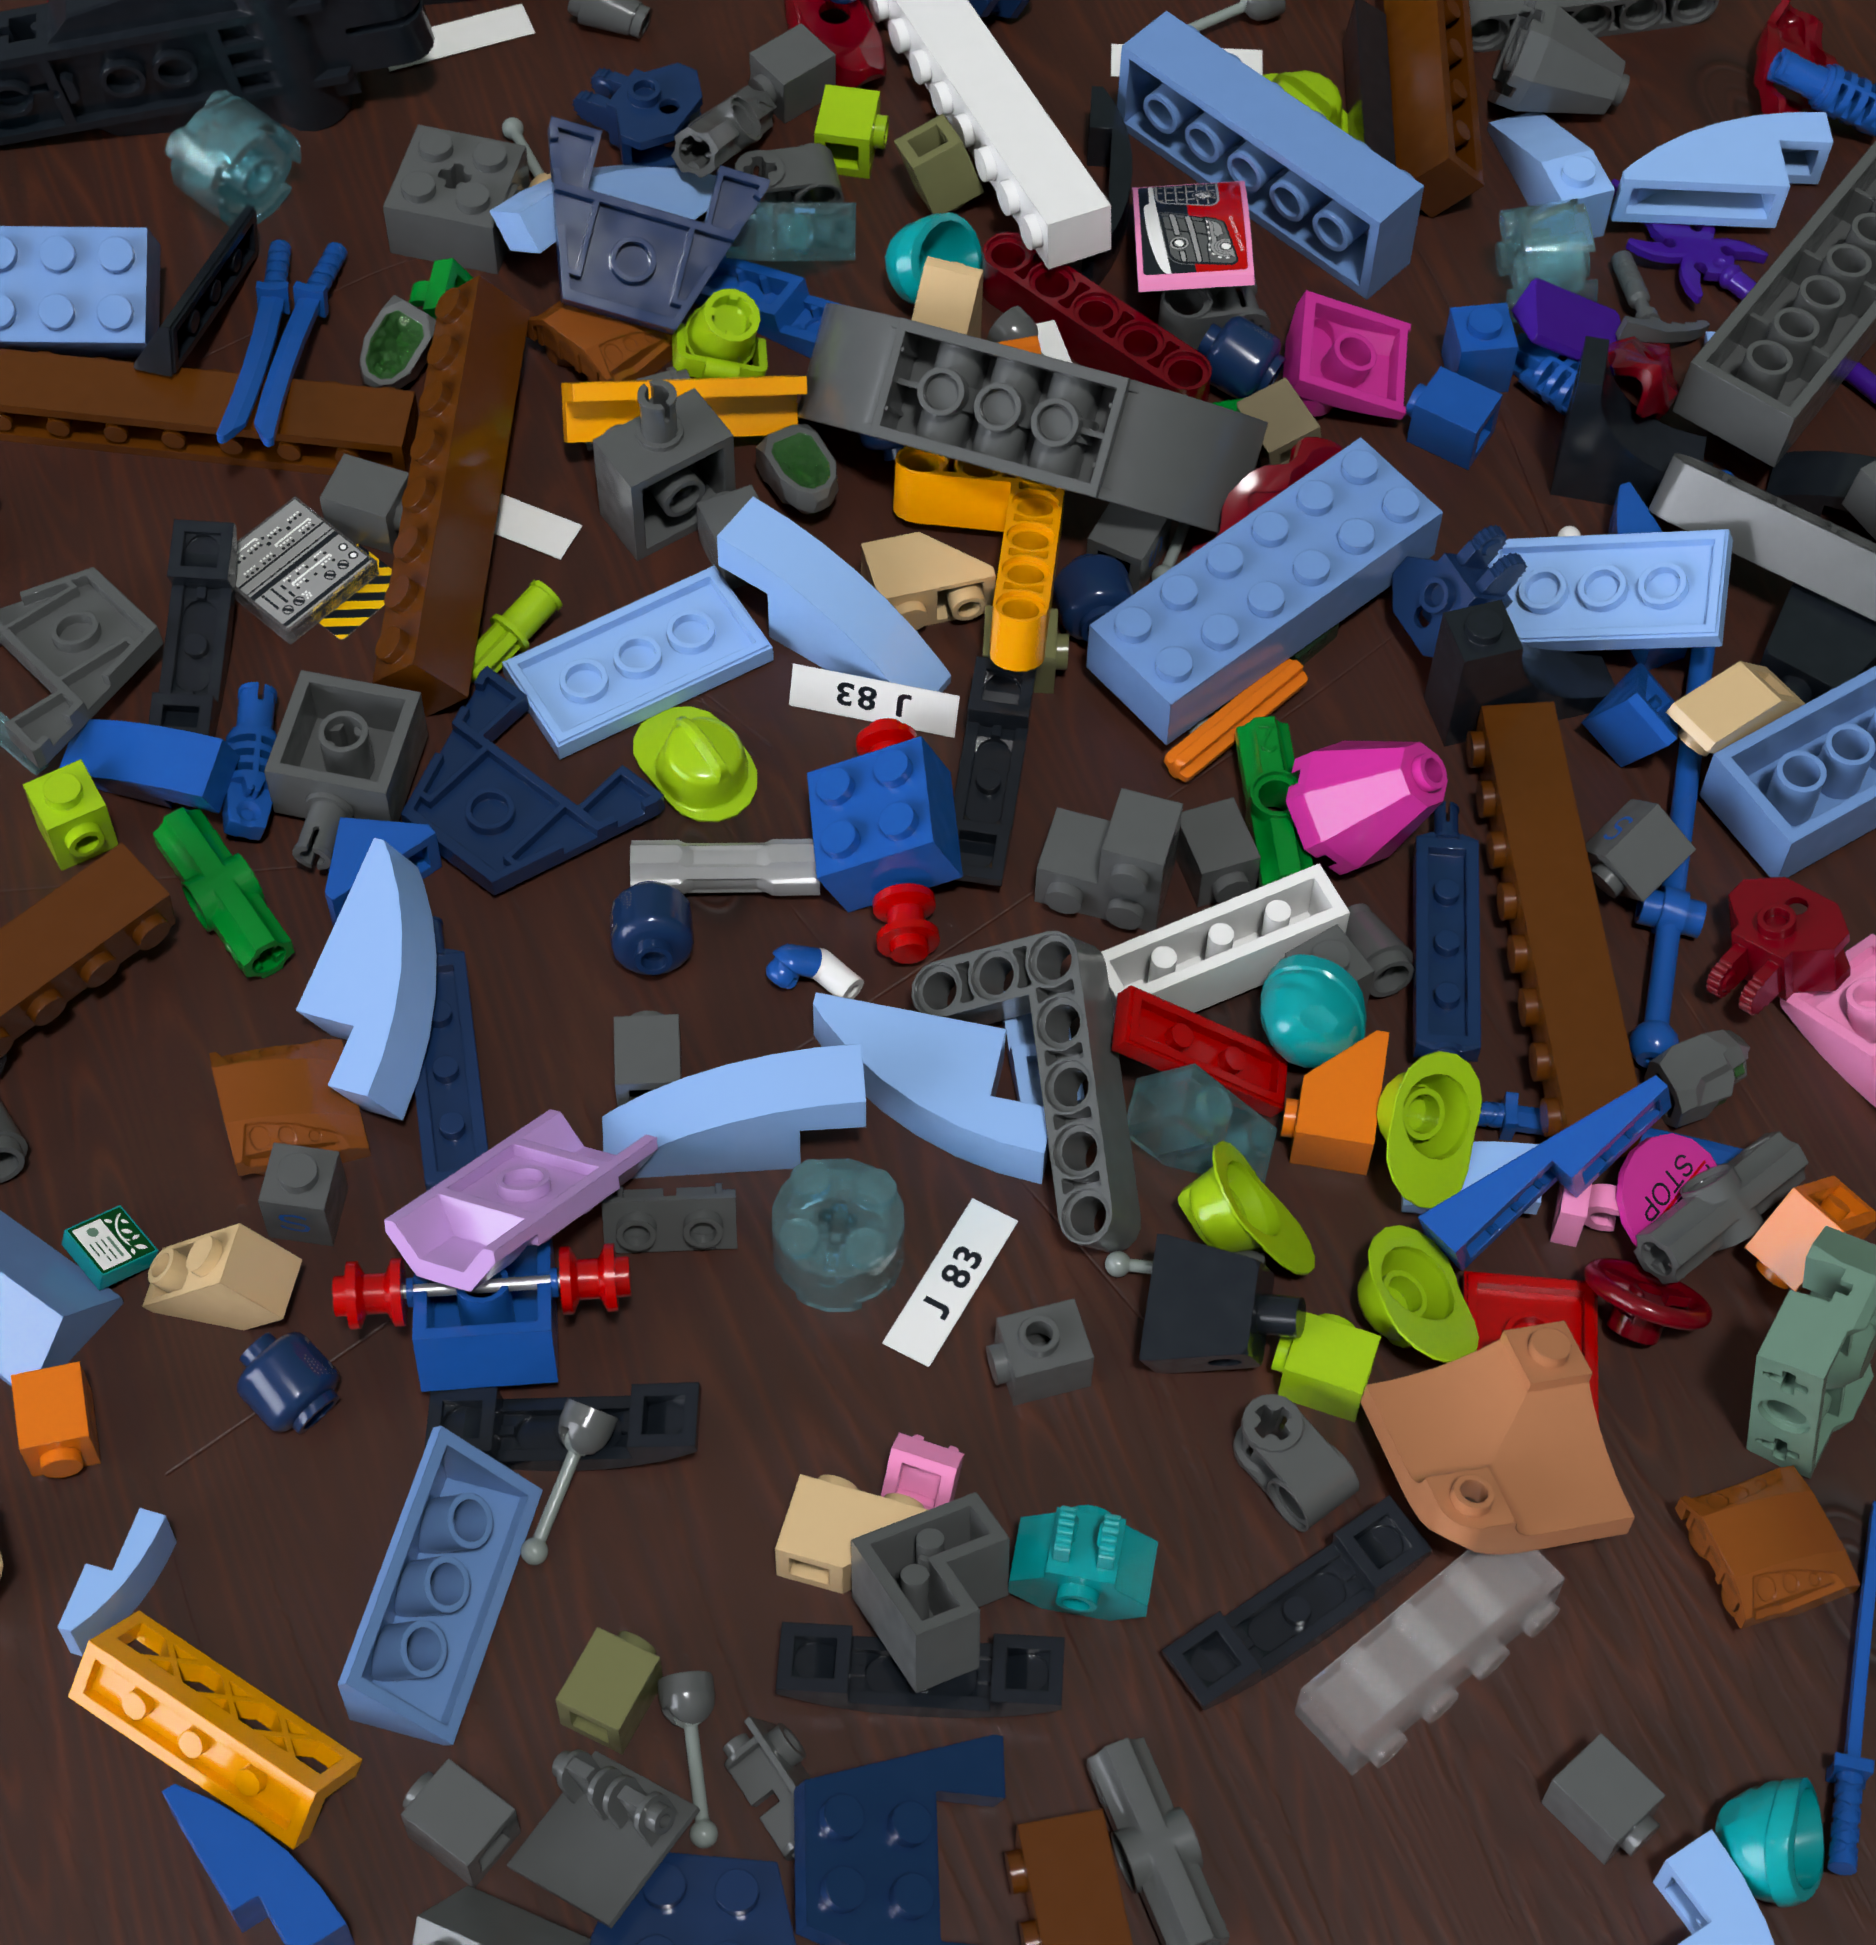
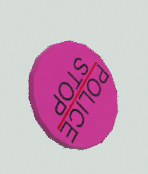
(1653, 1177)

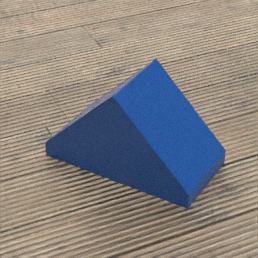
(1633, 718)
(353, 841)

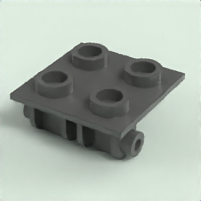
(601, 1835)

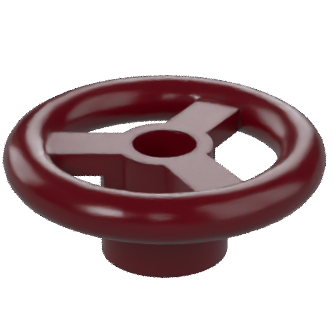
(1644, 1302)

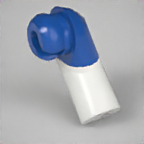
(815, 963)

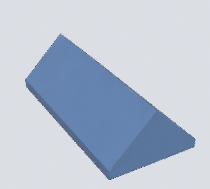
(44, 1303)
(438, 1592)

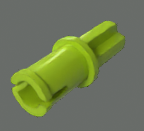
(515, 627)

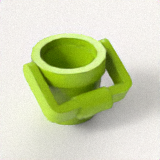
(721, 338)

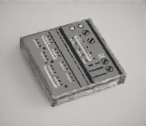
(298, 570)

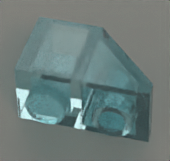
(797, 232)
(1187, 1112)

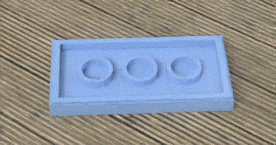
(1621, 590)
(638, 661)

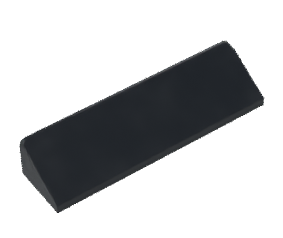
(1369, 80)
(202, 298)

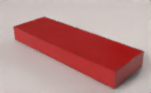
(1174, 1037)

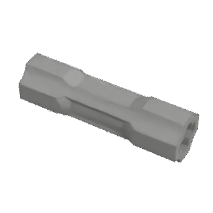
(771, 867)

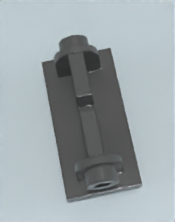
(659, 1223)
(769, 1766)

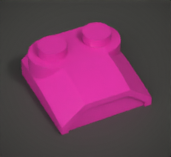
(1346, 358)

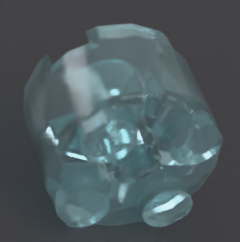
(233, 158)
(1546, 244)
(838, 1233)

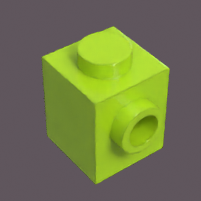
(851, 128)
(71, 815)
(1327, 1365)

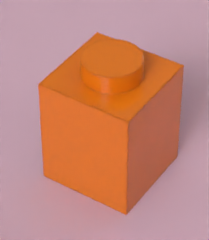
(55, 1420)

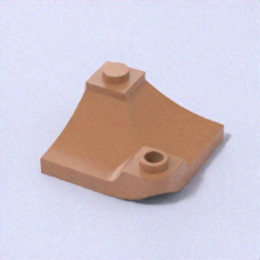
(1503, 1445)

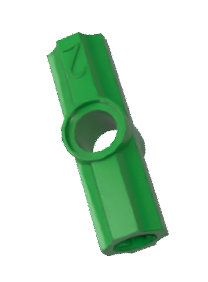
(1266, 773)
(223, 893)

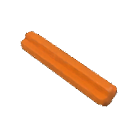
(1218, 732)

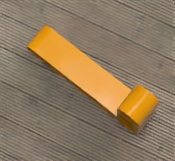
(1029, 513)

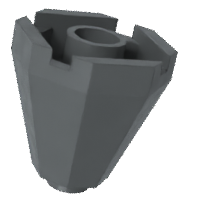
(1556, 66)

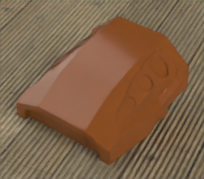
(599, 344)
(286, 1099)
(1769, 1547)

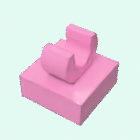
(1593, 1207)
(922, 1470)

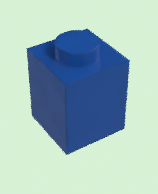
(1481, 344)
(1452, 417)

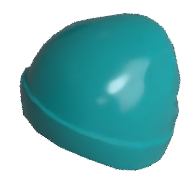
(936, 235)
(1311, 1010)
(1776, 1839)

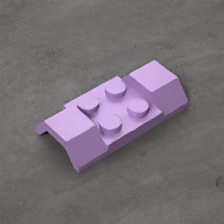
(509, 1200)

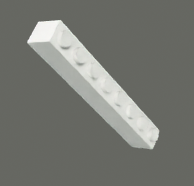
(1001, 126)

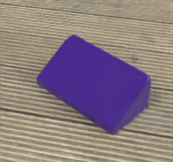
(1563, 318)

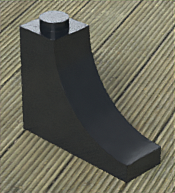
(1608, 441)
(1485, 664)

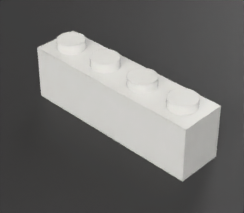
(1228, 944)

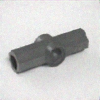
(723, 131)
(1720, 1207)
(1155, 1845)

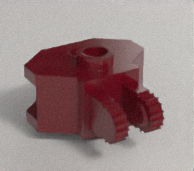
(1778, 948)

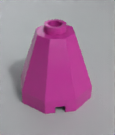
(1364, 798)

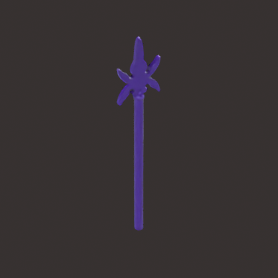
(1715, 259)

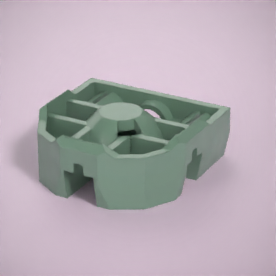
(1816, 1355)

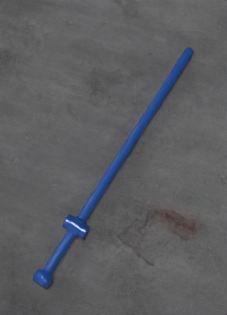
(1671, 909)

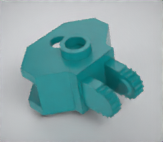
(1083, 1564)

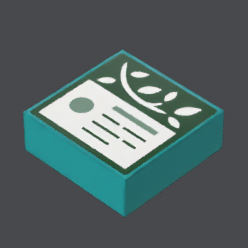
(109, 1247)

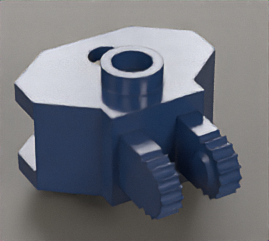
(642, 110)
(1453, 584)

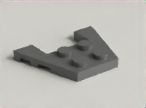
(81, 646)

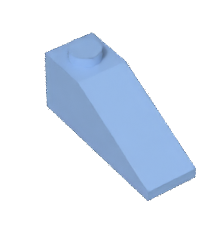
(1553, 165)

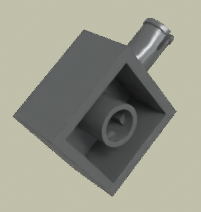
(446, 197)
(661, 467)
(343, 754)

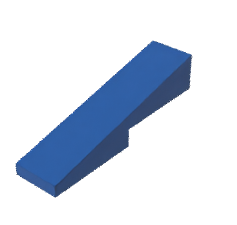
(783, 300)
(1574, 1157)

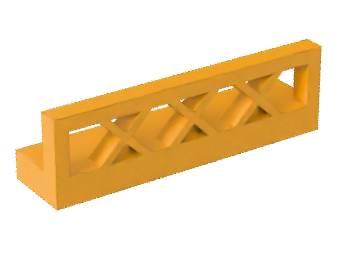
(743, 403)
(202, 1730)

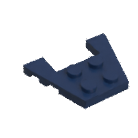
(630, 256)
(501, 817)
(873, 1843)
(705, 1904)

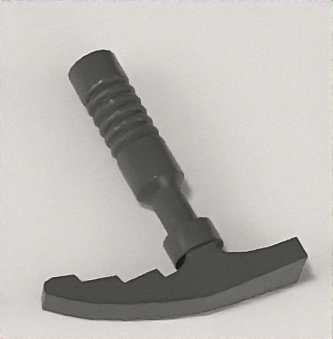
(1647, 323)

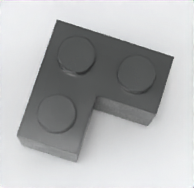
(1114, 866)
(925, 1584)

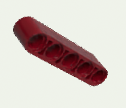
(1092, 322)

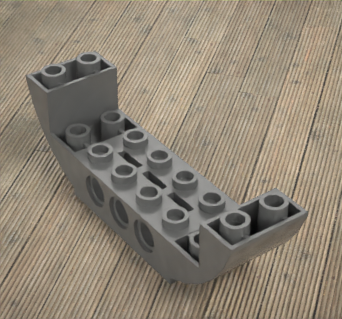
(1028, 415)

